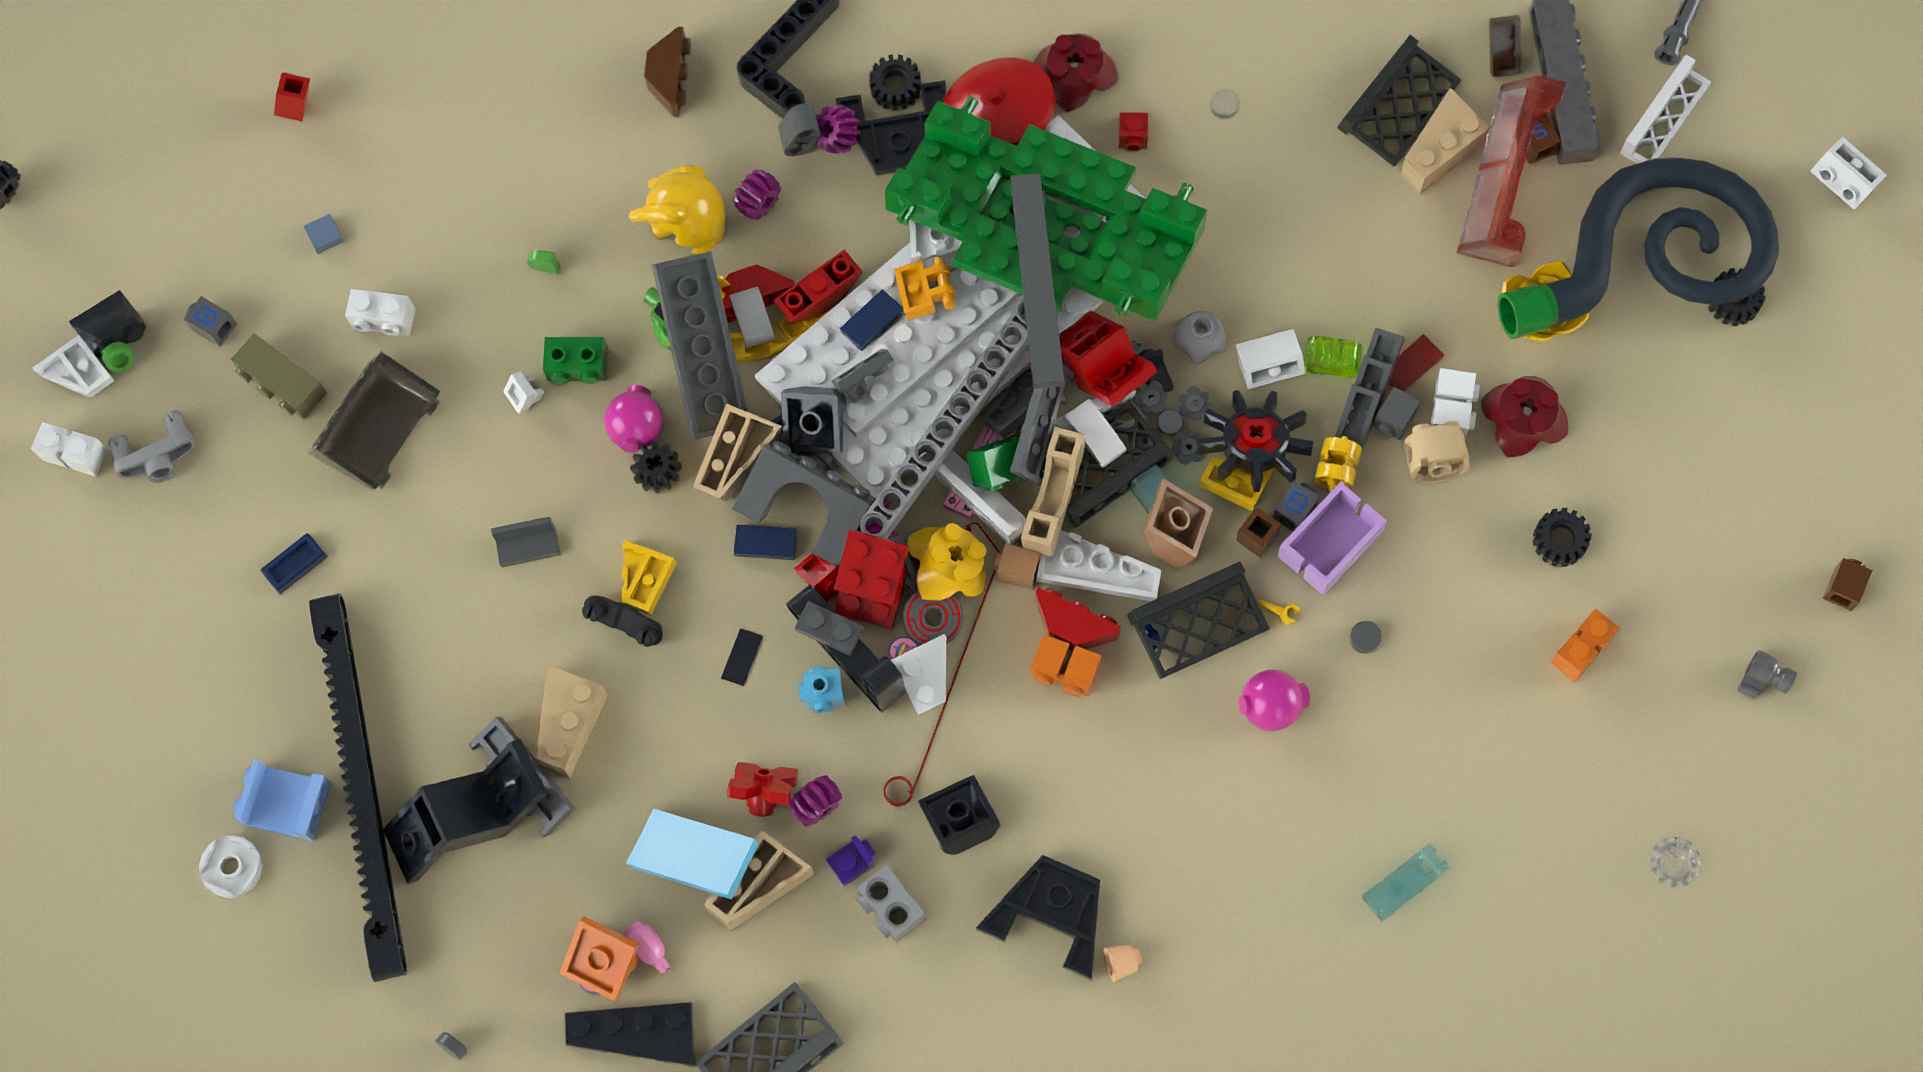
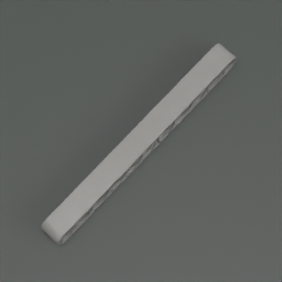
(950, 420)

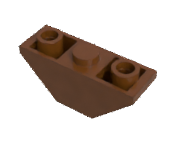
(667, 70)

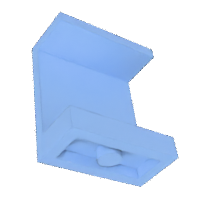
(282, 801)

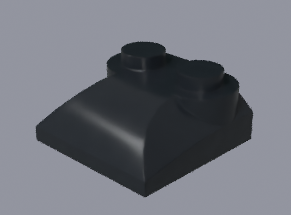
(108, 323)
(813, 419)
(960, 816)

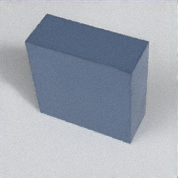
(323, 233)

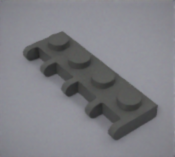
(1037, 431)
(554, 805)

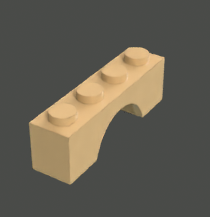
(1058, 481)

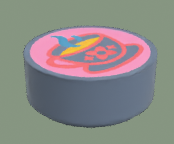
(900, 646)

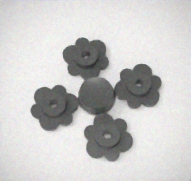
(1170, 421)

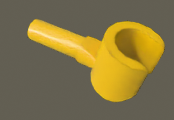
(1281, 611)

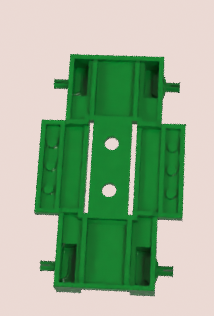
(961, 192)

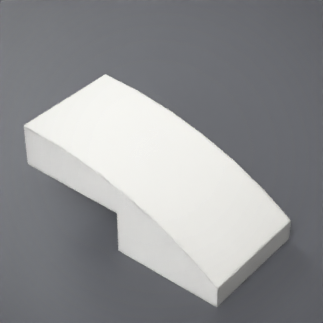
(1099, 436)

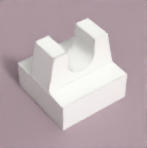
(520, 392)

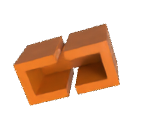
(1579, 649)
(1079, 672)

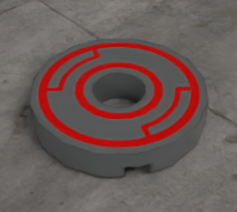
(915, 622)

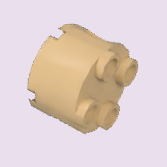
(1436, 452)

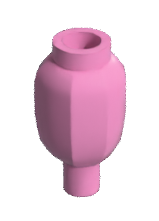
(651, 948)

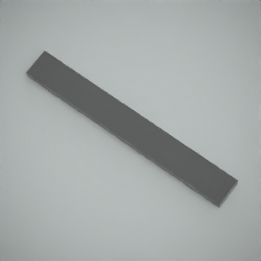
(1037, 281)

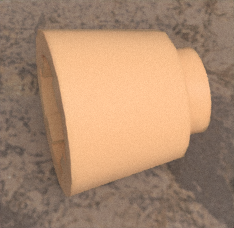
(1122, 961)

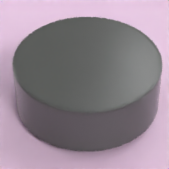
(1365, 637)
(451, 1045)

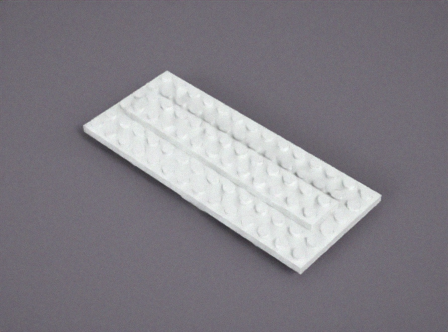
(928, 356)

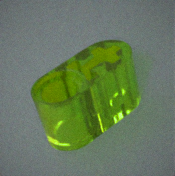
(1332, 356)

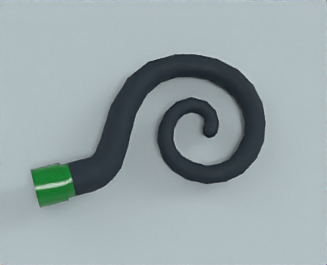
(1539, 307)

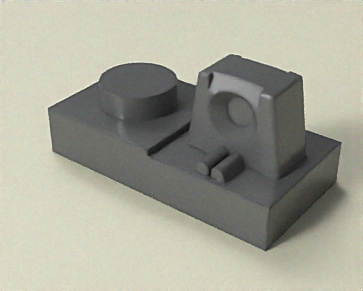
(853, 381)

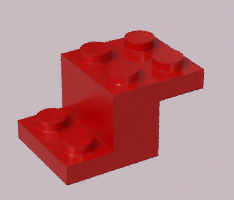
(1103, 358)
(871, 579)

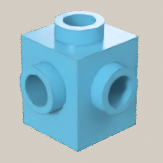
(822, 689)

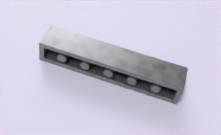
(1560, 60)

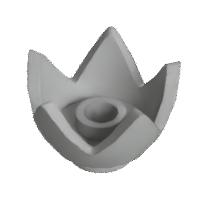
(1200, 345)

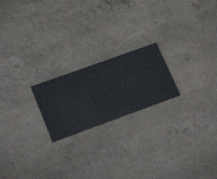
(741, 657)

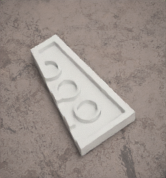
(1097, 569)

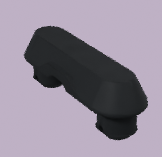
(624, 618)

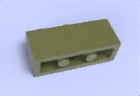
(278, 377)

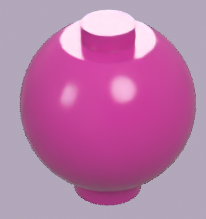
(634, 419)
(1273, 700)

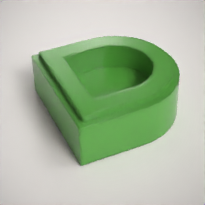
(543, 261)

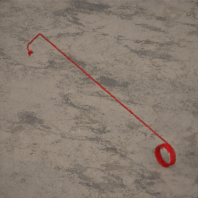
(903, 778)

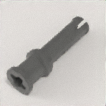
(1677, 34)

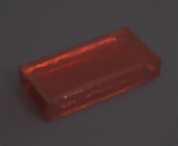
(1414, 363)

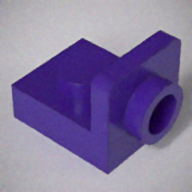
(852, 860)

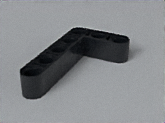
(784, 47)
(874, 677)

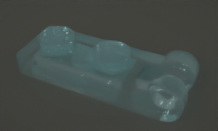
(1404, 883)

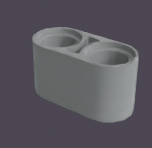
(752, 317)

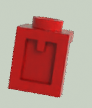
(1133, 131)
(819, 575)

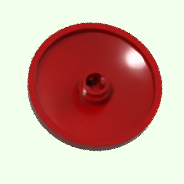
(1009, 95)

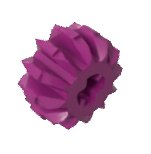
(837, 129)
(756, 194)
(815, 800)

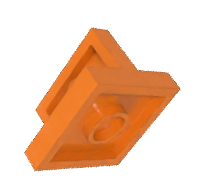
(600, 958)

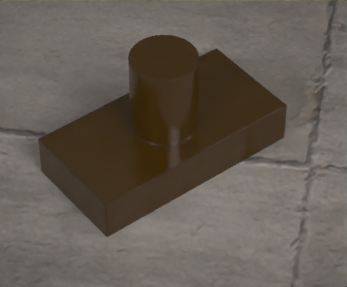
(1505, 45)

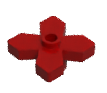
(762, 787)

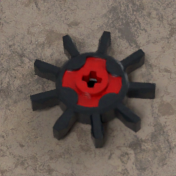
(1255, 440)

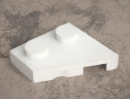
(75, 368)
(924, 674)

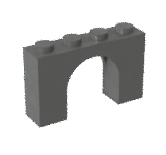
(779, 467)

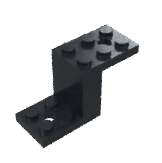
(464, 811)

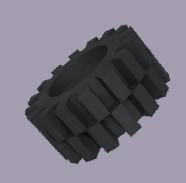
(895, 67)
(1738, 313)
(1558, 554)

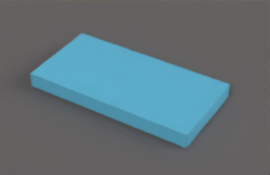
(692, 853)

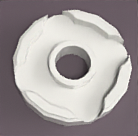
(246, 875)

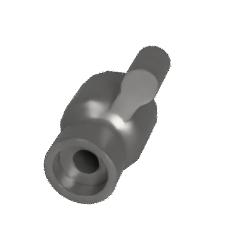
(1763, 671)

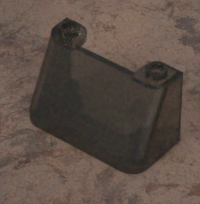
(374, 421)

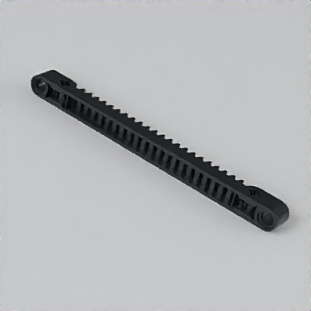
(384, 955)

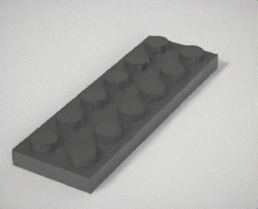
(699, 340)

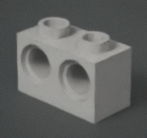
(896, 900)

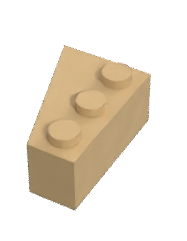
(1444, 142)
(734, 451)
(567, 718)
(767, 878)

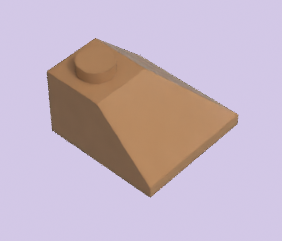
(1176, 524)

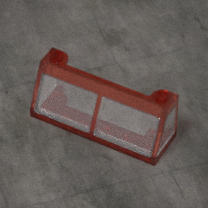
(1487, 226)

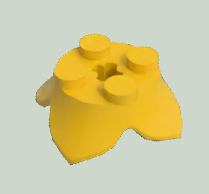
(1546, 274)
(940, 575)

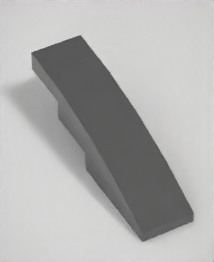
(1370, 386)

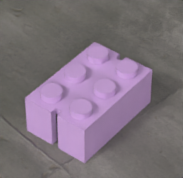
(1331, 538)

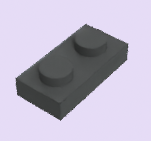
(829, 628)

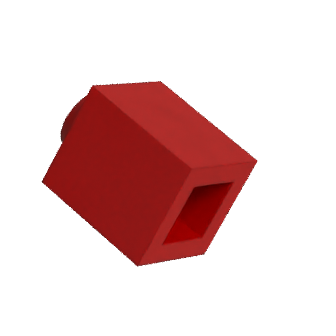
(291, 96)

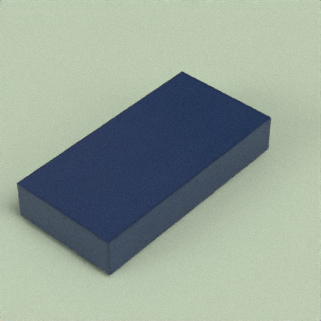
(871, 320)
(765, 542)
(293, 563)

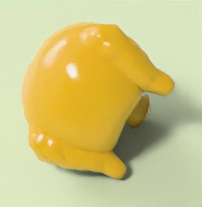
(684, 205)

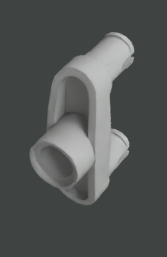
(155, 458)

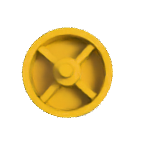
(1338, 463)

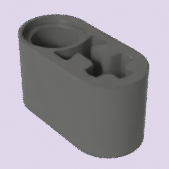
(799, 130)

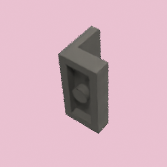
(526, 541)

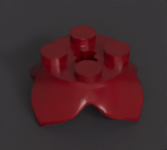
(1076, 84)
(1519, 432)

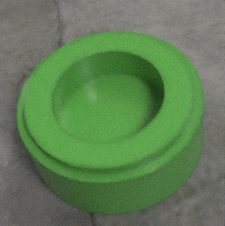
(118, 357)

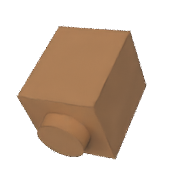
(1017, 566)

